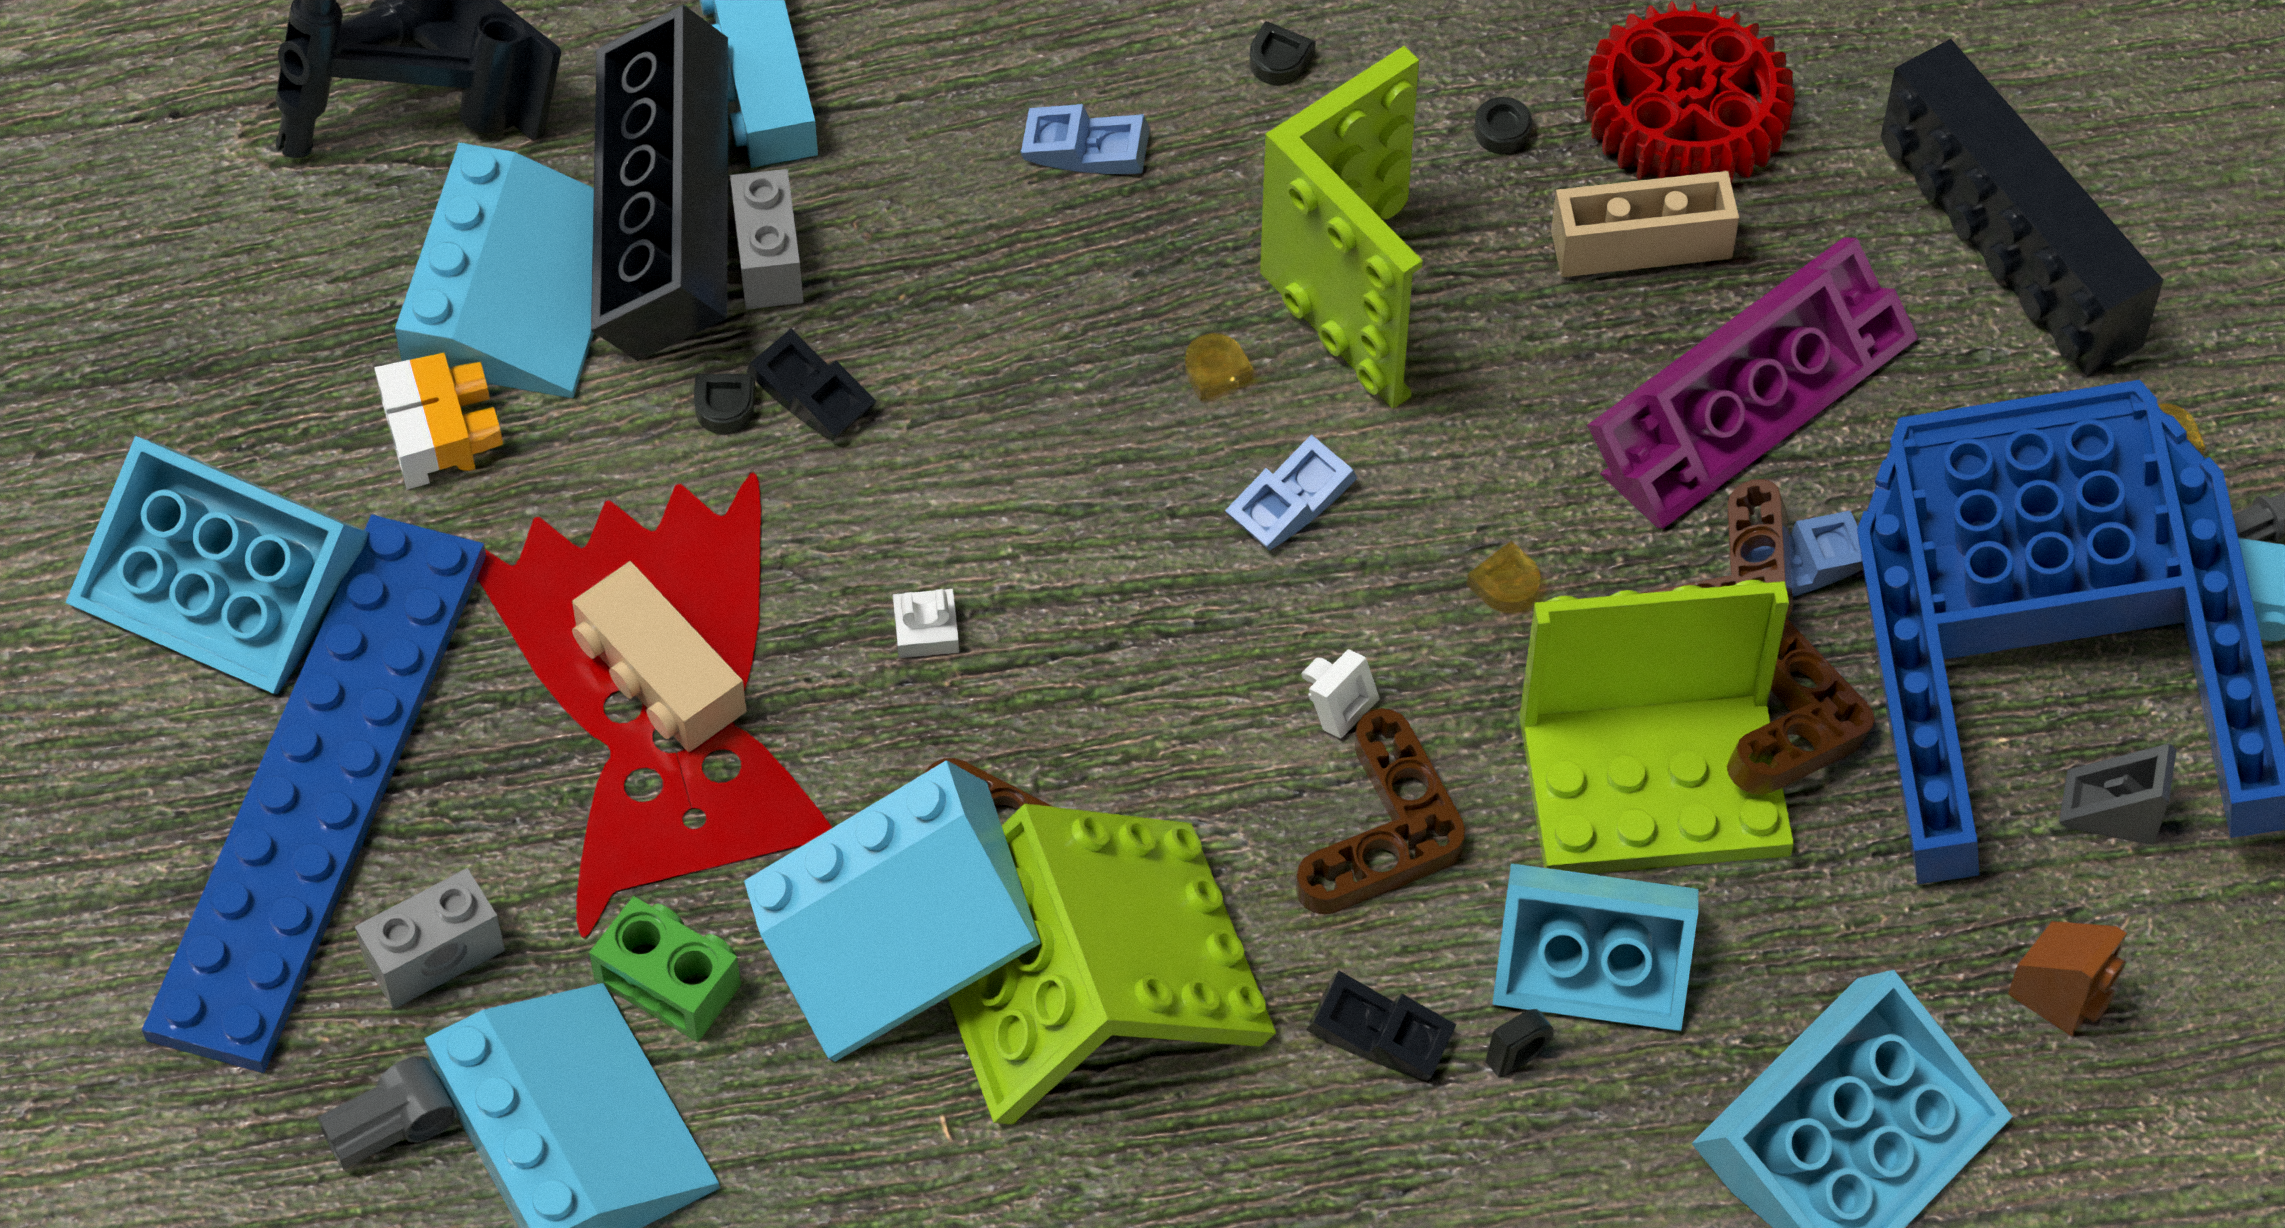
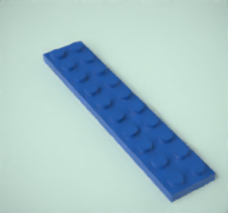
(314, 796)

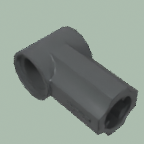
(402, 1106)

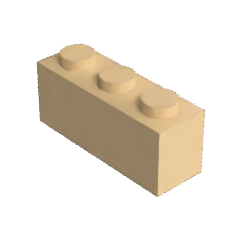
(1644, 224)
(658, 657)

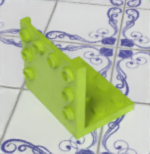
(1322, 228)
(1636, 721)
(1125, 950)

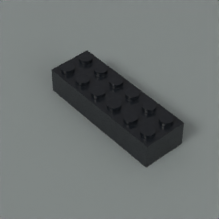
(660, 184)
(2020, 208)

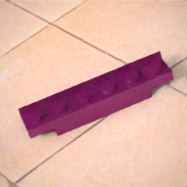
(1751, 383)

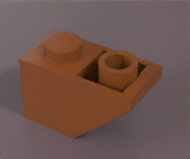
(2070, 973)

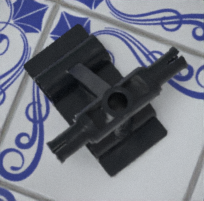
(463, 44)

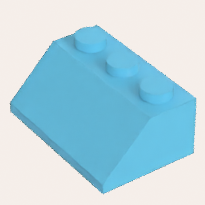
(1596, 947)

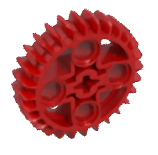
(1685, 86)

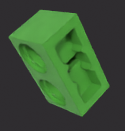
(656, 978)

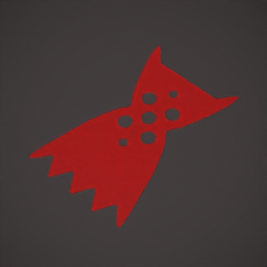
(712, 578)

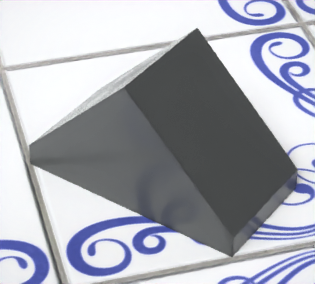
(2120, 795)

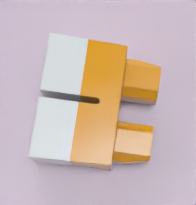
(426, 418)

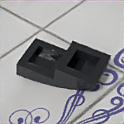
(810, 388)
(1384, 1031)

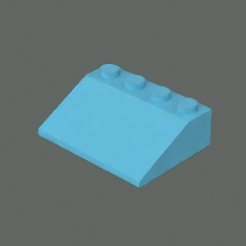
(505, 273)
(213, 565)
(894, 908)
(569, 1113)
(1855, 1117)

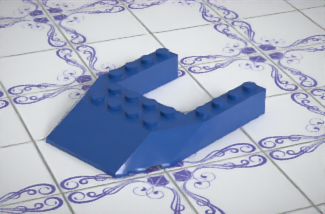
(2051, 530)

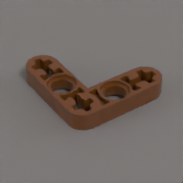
(1746, 537)
(1827, 716)
(1408, 822)

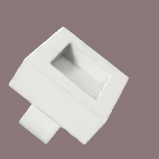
(925, 623)
(1341, 691)

